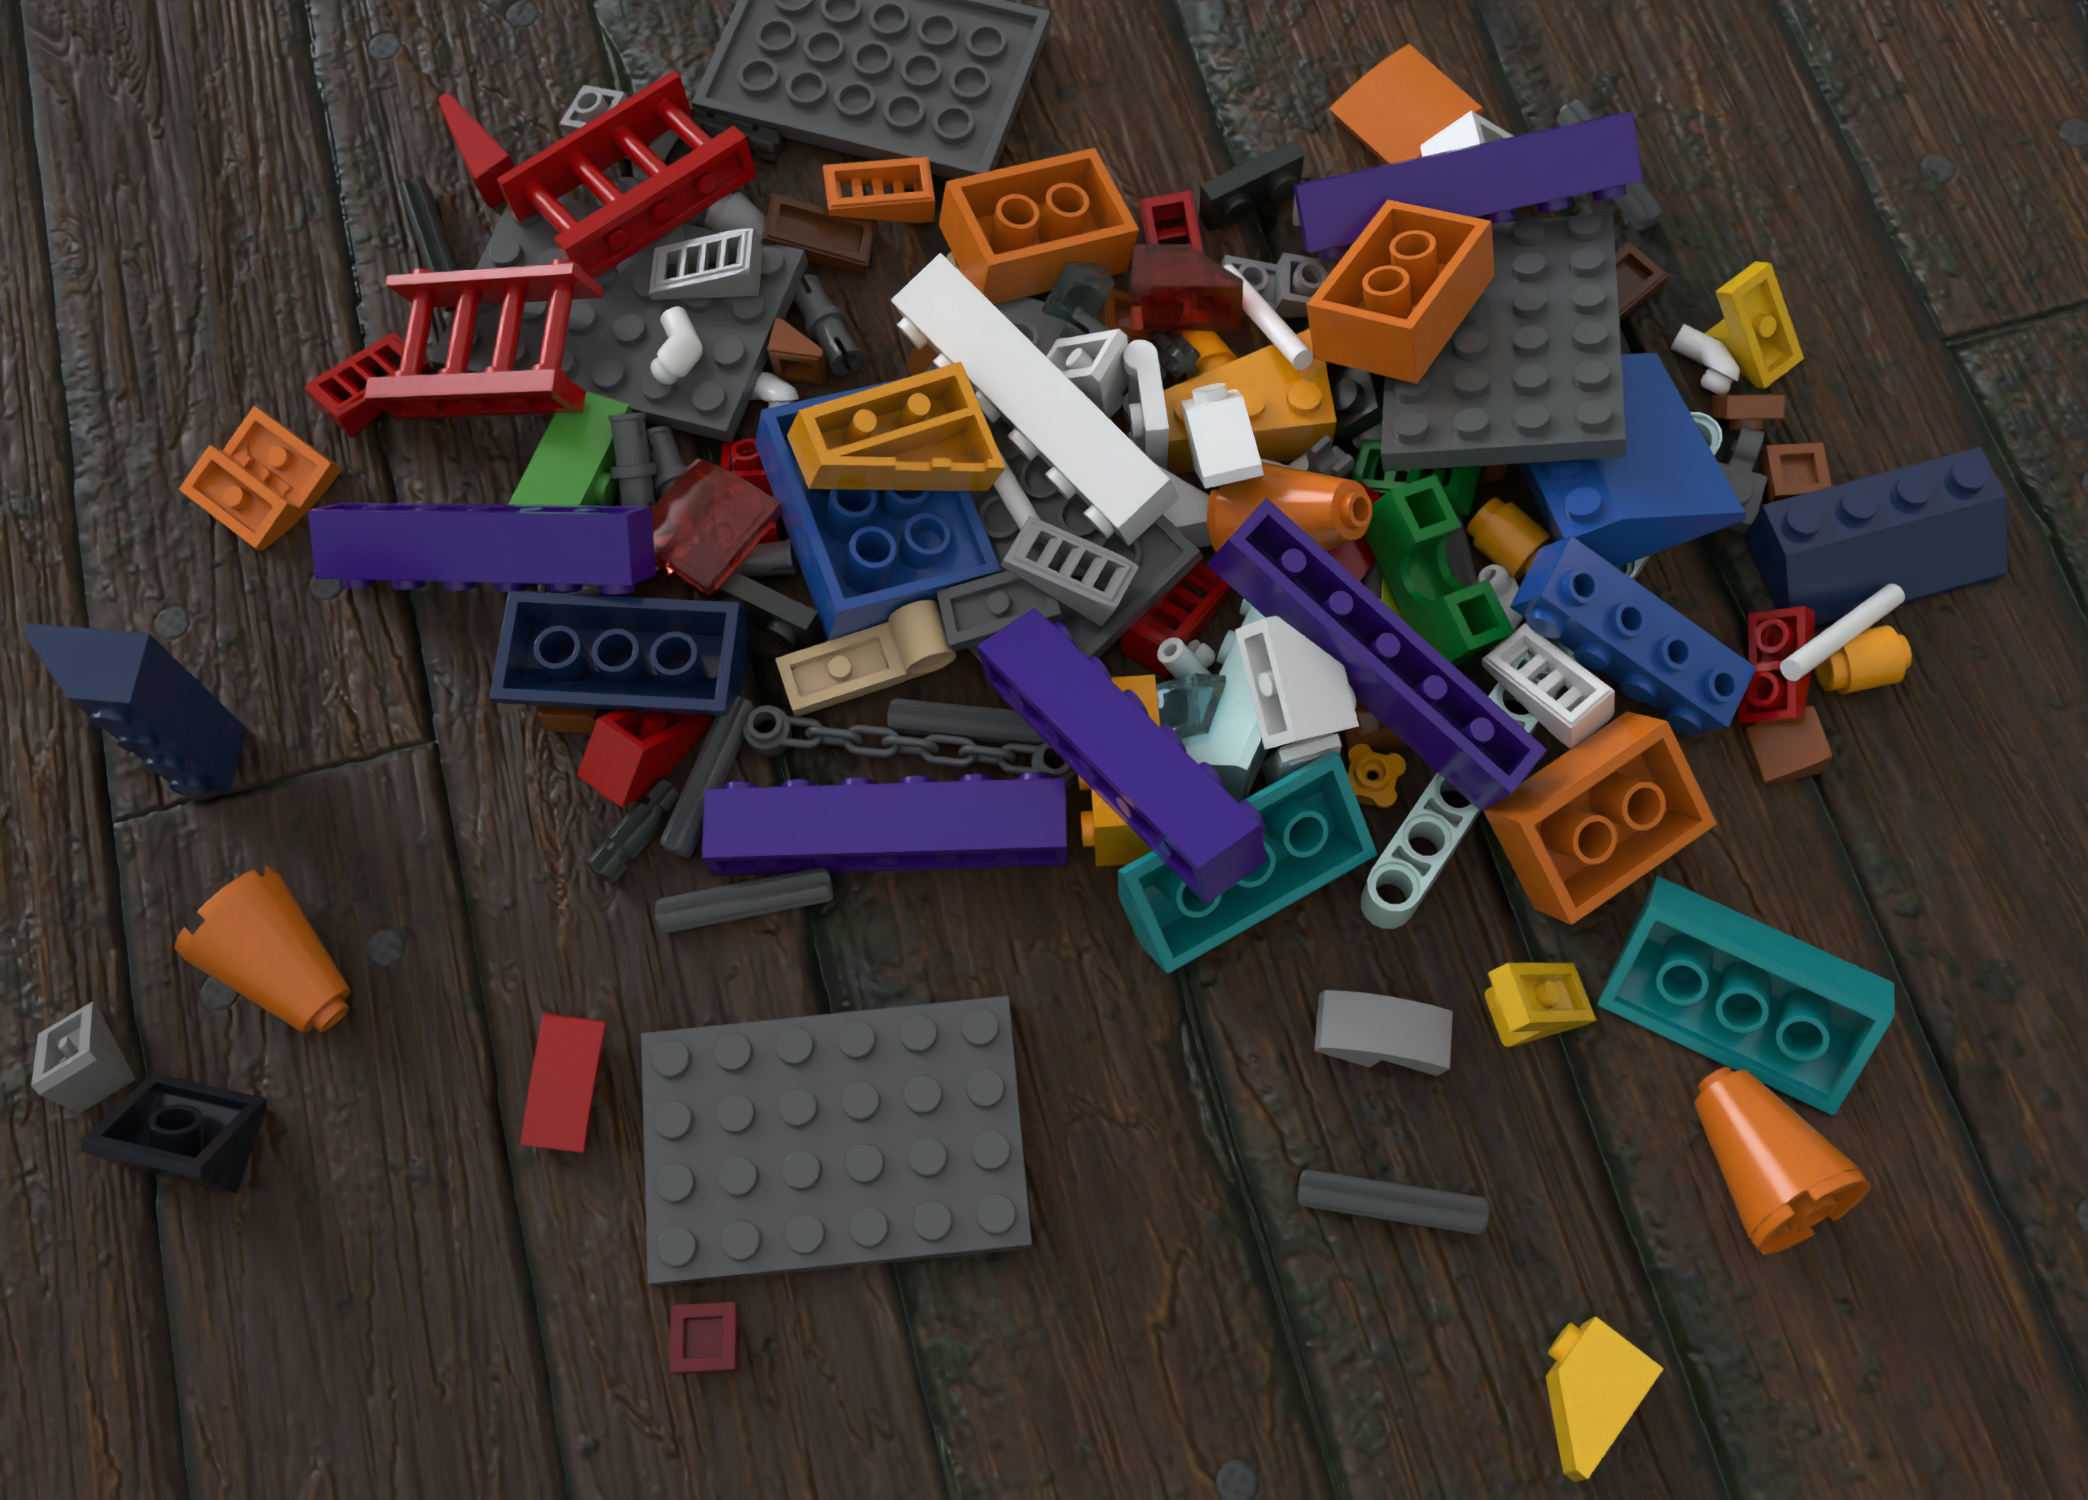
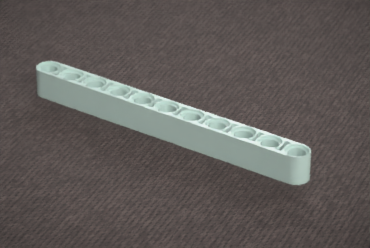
(1448, 825)

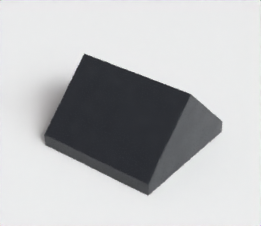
(181, 1132)

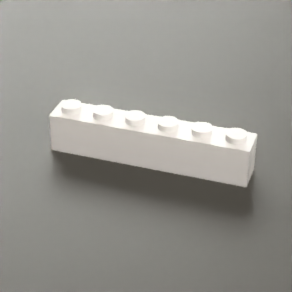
(1036, 400)

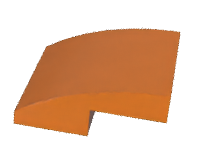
(1401, 105)
(260, 479)

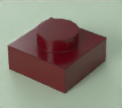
(704, 1338)

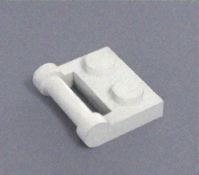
(1145, 401)

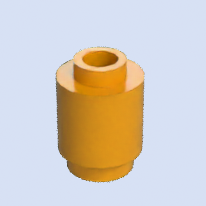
(1507, 536)
(1866, 662)

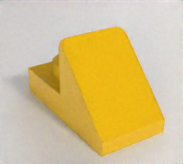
(1757, 325)
(1536, 1001)

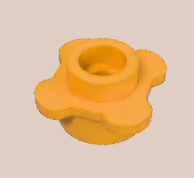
(1388, 768)

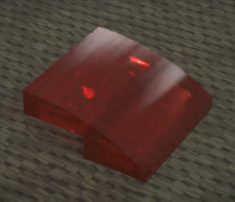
(709, 524)

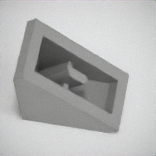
(79, 1061)

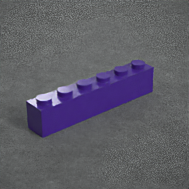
(1476, 180)
(484, 544)
(1383, 657)
(1125, 755)
(886, 825)

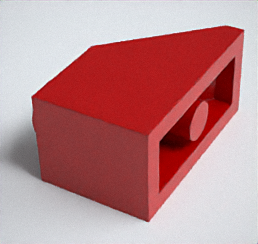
(637, 748)

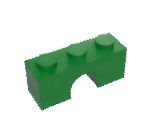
(1410, 544)

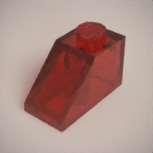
(1182, 290)

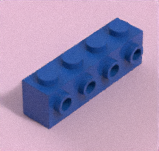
(1632, 637)

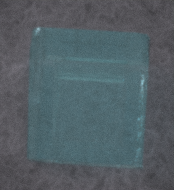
(1081, 286)
(1190, 703)

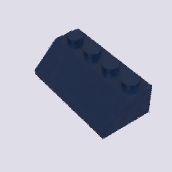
(1911, 527)
(621, 653)
(145, 703)

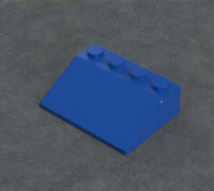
(1655, 495)
(870, 547)

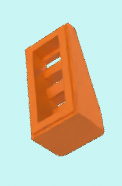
(893, 173)

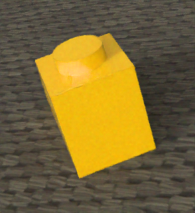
(1594, 1392)

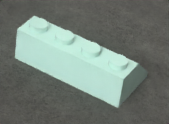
(1234, 737)

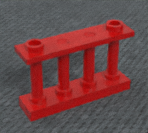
(649, 209)
(499, 387)

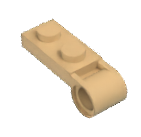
(867, 660)

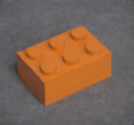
(1029, 219)
(1401, 290)
(1600, 816)

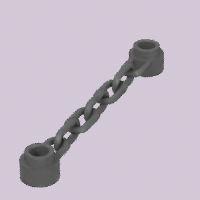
(781, 738)

